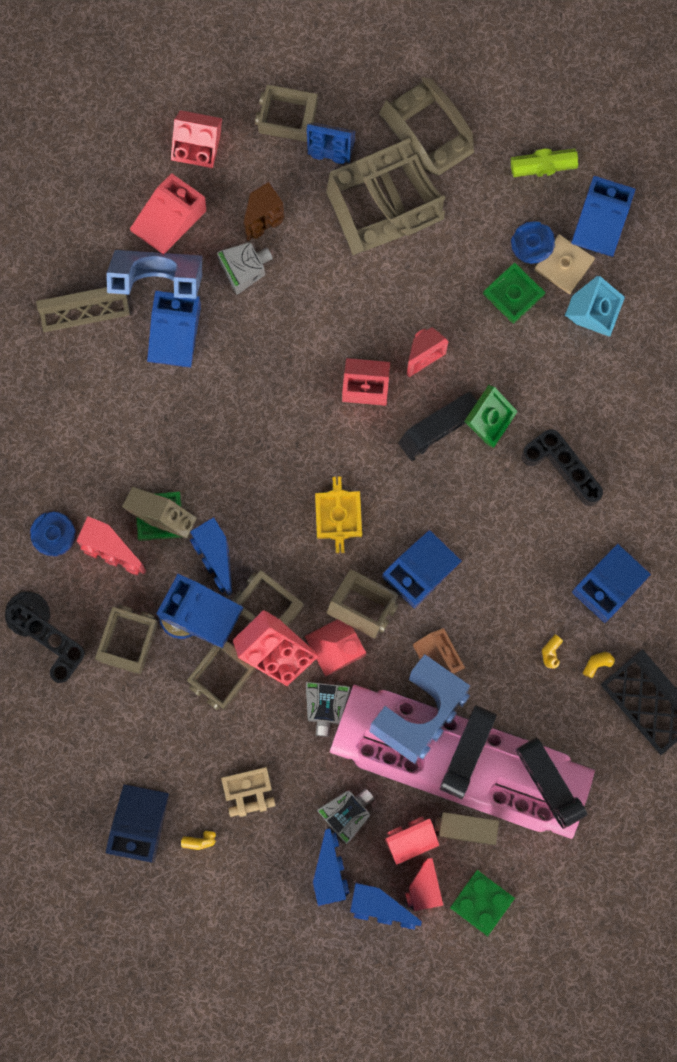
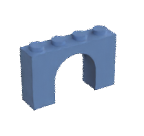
(133, 265)
(414, 739)

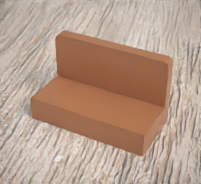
(440, 649)

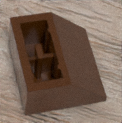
(263, 211)

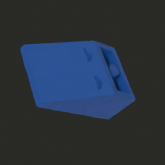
(330, 142)
(603, 216)
(173, 329)
(212, 543)
(421, 569)
(611, 583)
(199, 611)
(327, 877)
(376, 903)

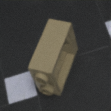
(307, 99)
(159, 512)
(253, 582)
(370, 590)
(109, 659)
(198, 689)
(466, 828)

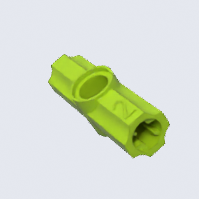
(544, 162)

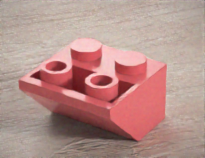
(195, 138)
(366, 382)

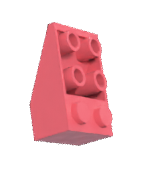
(169, 214)
(101, 540)
(273, 648)
(411, 841)

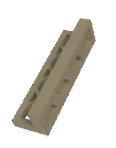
(78, 301)

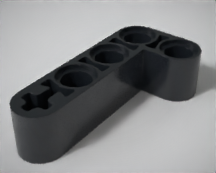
(436, 426)
(575, 465)
(43, 638)
(468, 752)
(550, 784)

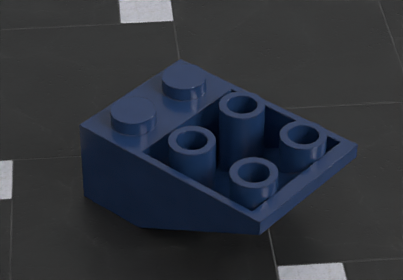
(137, 823)

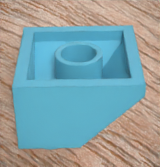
(596, 306)

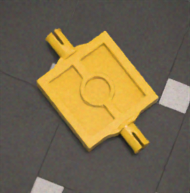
(338, 515)

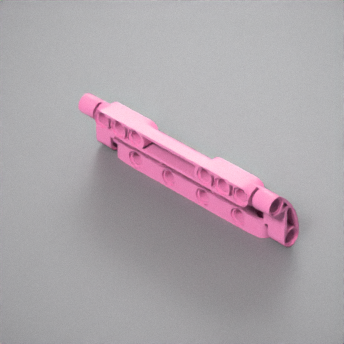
(495, 765)

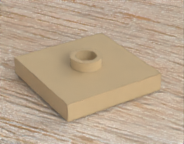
(565, 265)

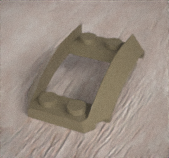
(414, 101)
(389, 159)
(372, 235)

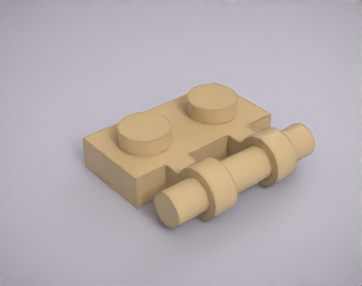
(245, 785)

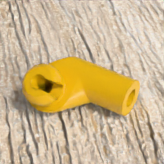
(549, 652)
(596, 661)
(199, 843)

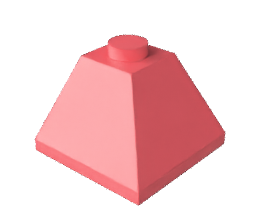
(426, 348)
(336, 646)
(424, 888)

